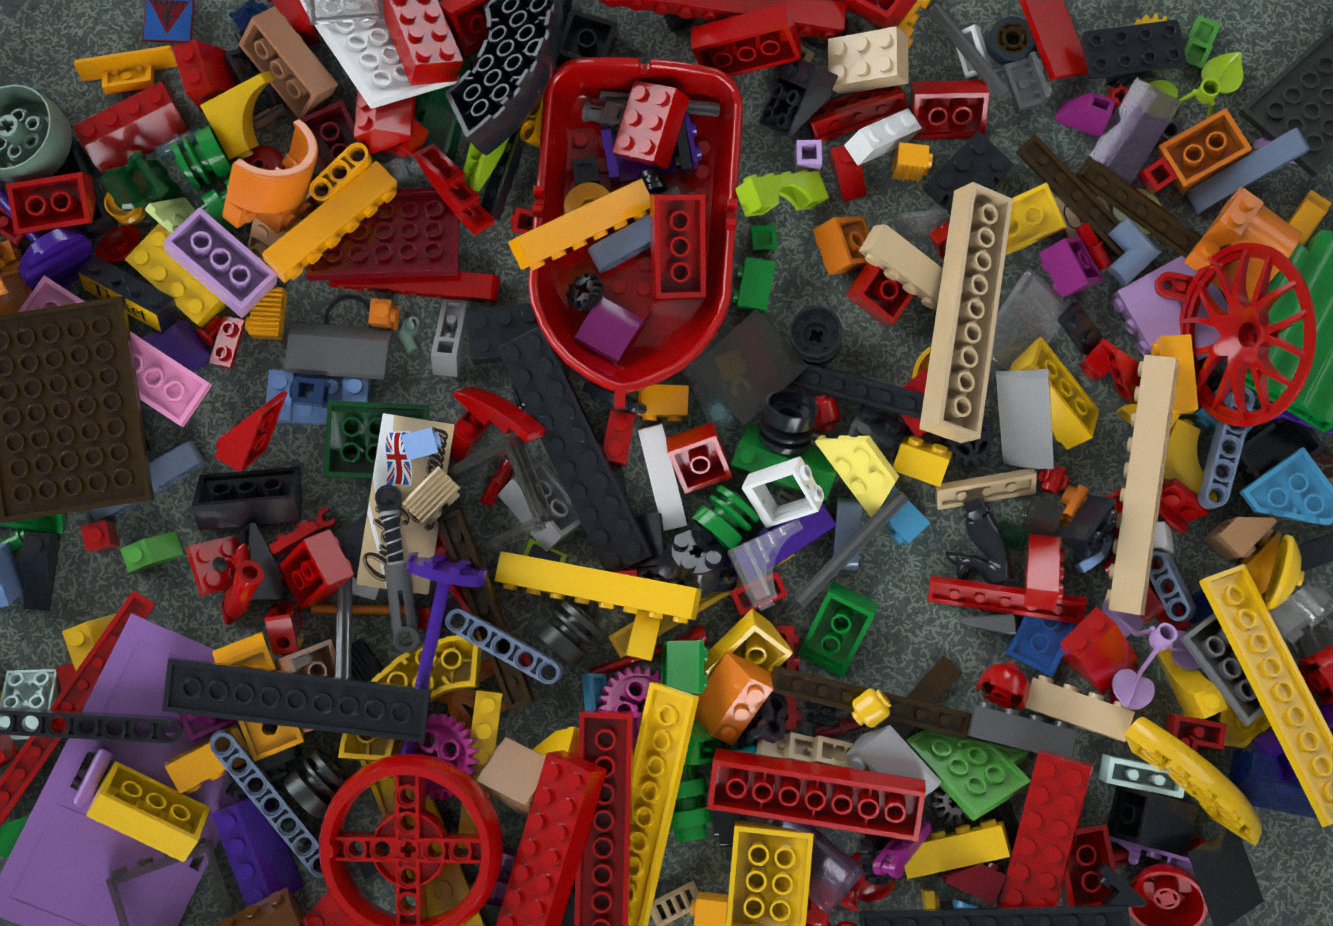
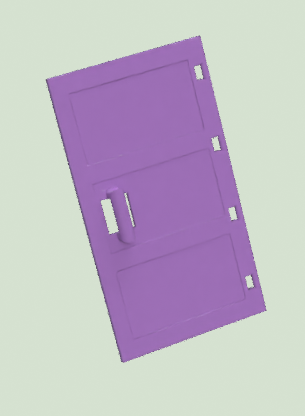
(65, 856)

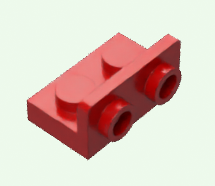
(1179, 505)

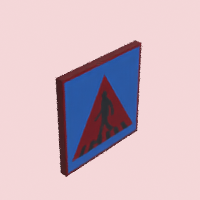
(168, 21)

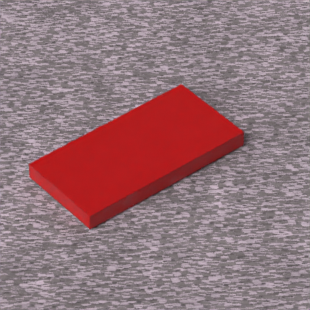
(1055, 38)

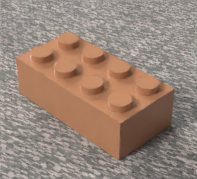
(296, 70)

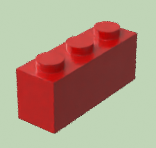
(1044, 572)

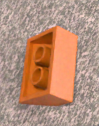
(732, 697)

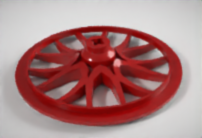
(1248, 333)

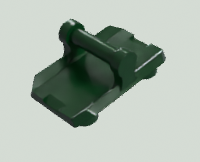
(139, 183)

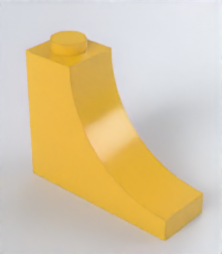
(232, 116)
(1183, 458)
(1193, 691)

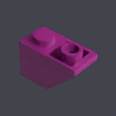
(1086, 113)

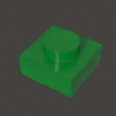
(764, 238)

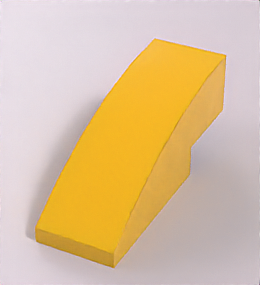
(644, 636)

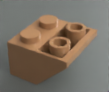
(1238, 536)

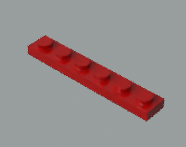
(1001, 599)

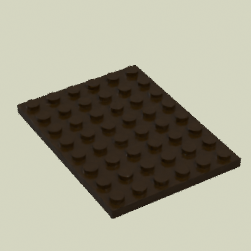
(70, 412)

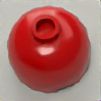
(1005, 685)

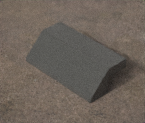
(338, 350)

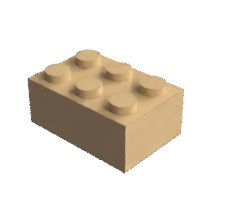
(869, 60)

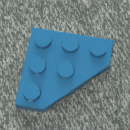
(1293, 491)

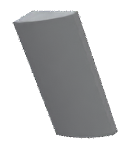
(1025, 418)

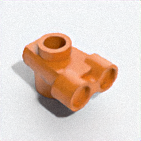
(1073, 499)

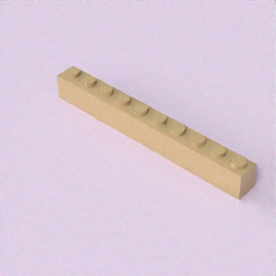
(1143, 484)

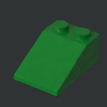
(838, 629)

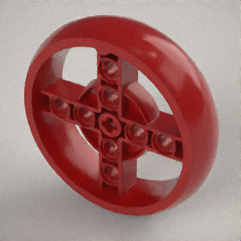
(339, 845)

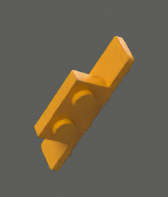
(126, 70)

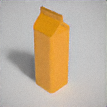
(1309, 214)

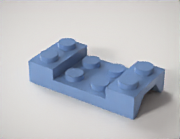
(340, 390)

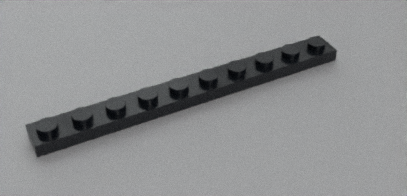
(505, 169)
(1001, 916)

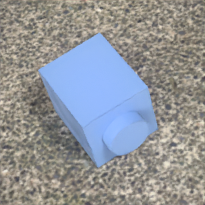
(421, 443)

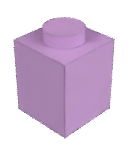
(808, 155)

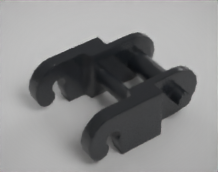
(824, 715)

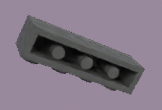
(1020, 732)

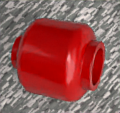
(827, 414)

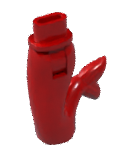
(246, 580)

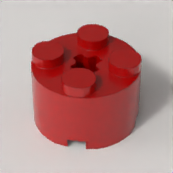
(1318, 674)

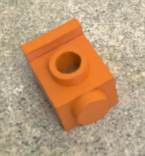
(384, 314)

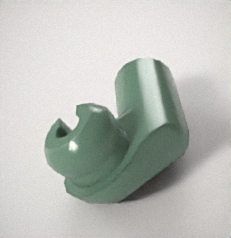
(407, 332)

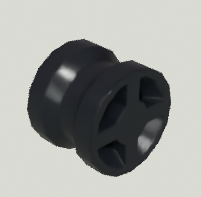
(653, 180)

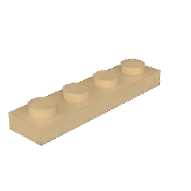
(989, 487)

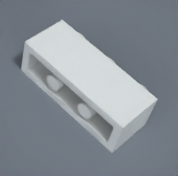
(882, 136)

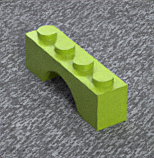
(761, 194)

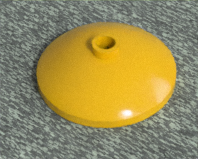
(1285, 573)

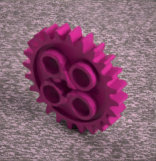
(620, 688)
(446, 733)

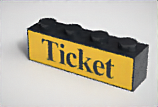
(142, 299)

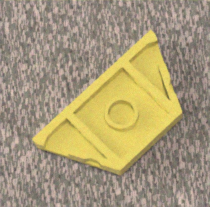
(861, 468)

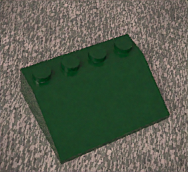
(354, 435)

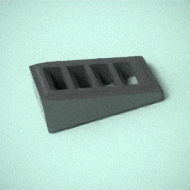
(995, 623)

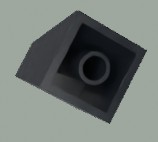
(1152, 820)

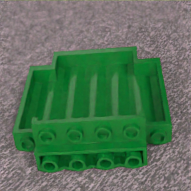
(1316, 398)

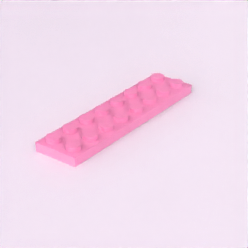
(160, 379)

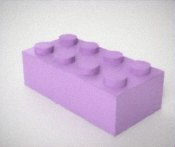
(220, 262)

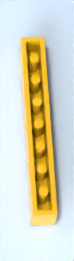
(598, 585)

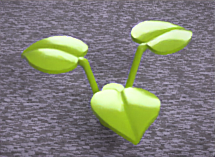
(1218, 76)

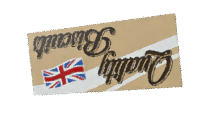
(395, 469)

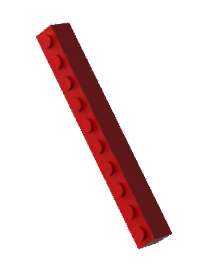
(811, 17)

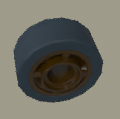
(1013, 28)

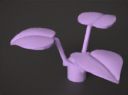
(1130, 688)

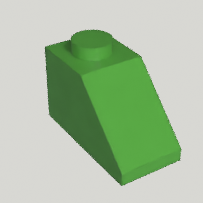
(152, 552)

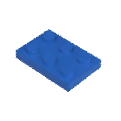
(1039, 643)

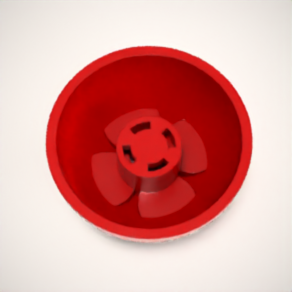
(1171, 897)

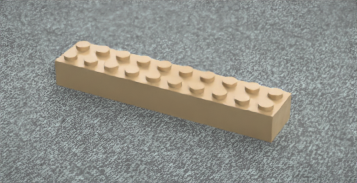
(966, 314)

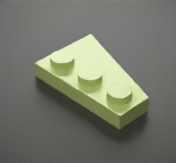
(170, 212)

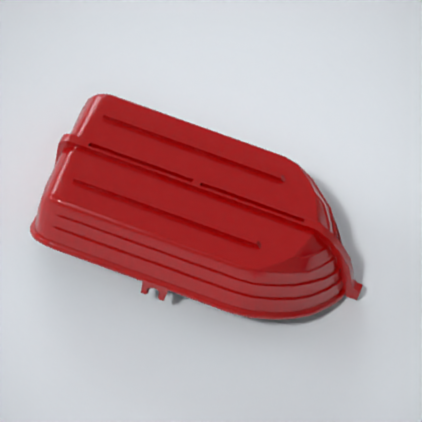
(672, 328)

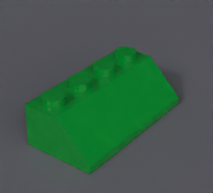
(753, 456)

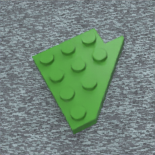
(971, 770)

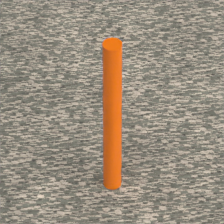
(357, 609)

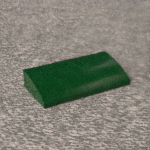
(438, 117)

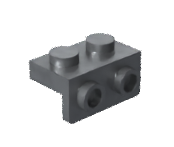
(1027, 82)

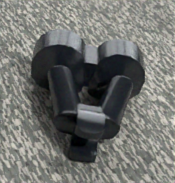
(772, 725)

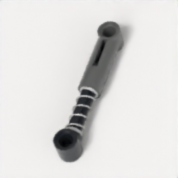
(397, 578)

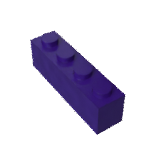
(813, 526)

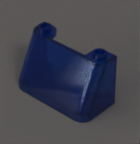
(1257, 779)

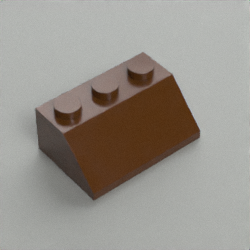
(275, 910)

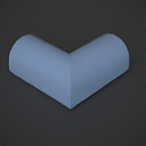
(1138, 251)

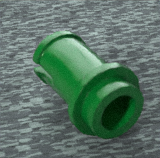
(16, 540)

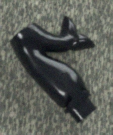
(988, 538)

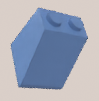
(10, 576)

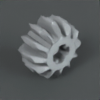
(950, 811)

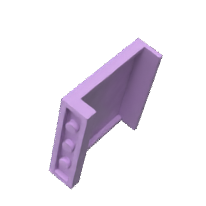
(1152, 316)

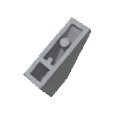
(449, 338)

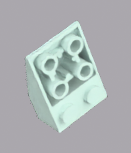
(28, 690)

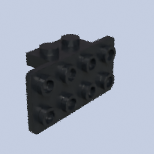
(1133, 51)

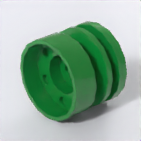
(202, 158)
(726, 517)

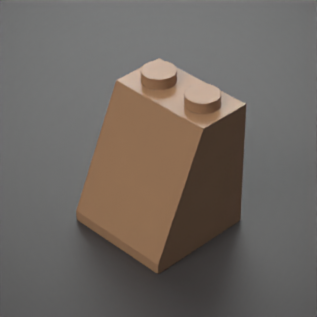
(512, 775)

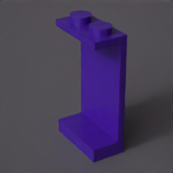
(626, 171)

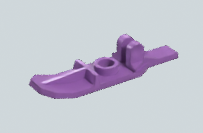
(1136, 849)

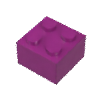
(1070, 267)

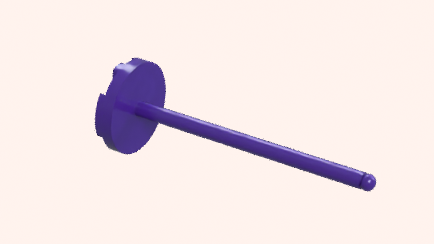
(53, 254)
(445, 573)

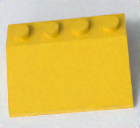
(769, 875)

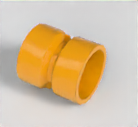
(124, 217)

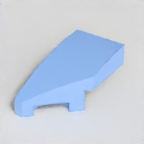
(1087, 564)

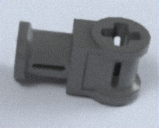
(608, 115)

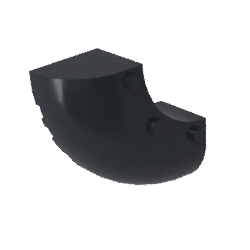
(510, 71)

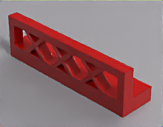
(856, 113)

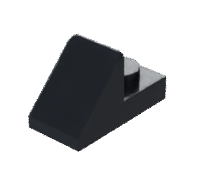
(1121, 891)

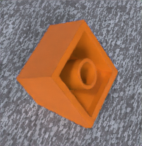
(840, 243)

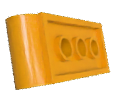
(256, 653)

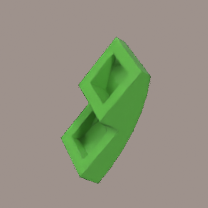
(1200, 41)

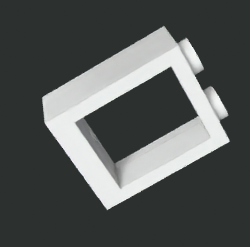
(765, 505)

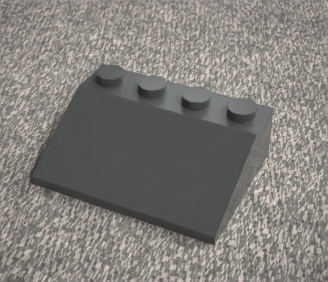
(1217, 659)

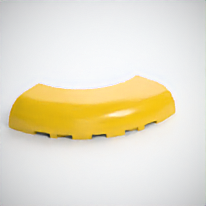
(454, 668)
(1197, 777)

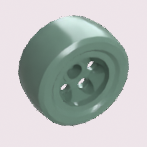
(53, 135)

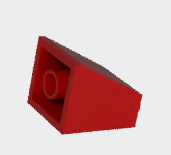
(203, 71)
(1097, 650)

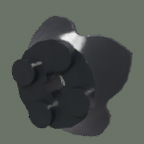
(680, 562)

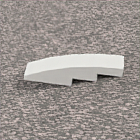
(662, 477)

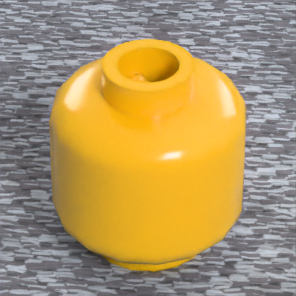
(871, 708)

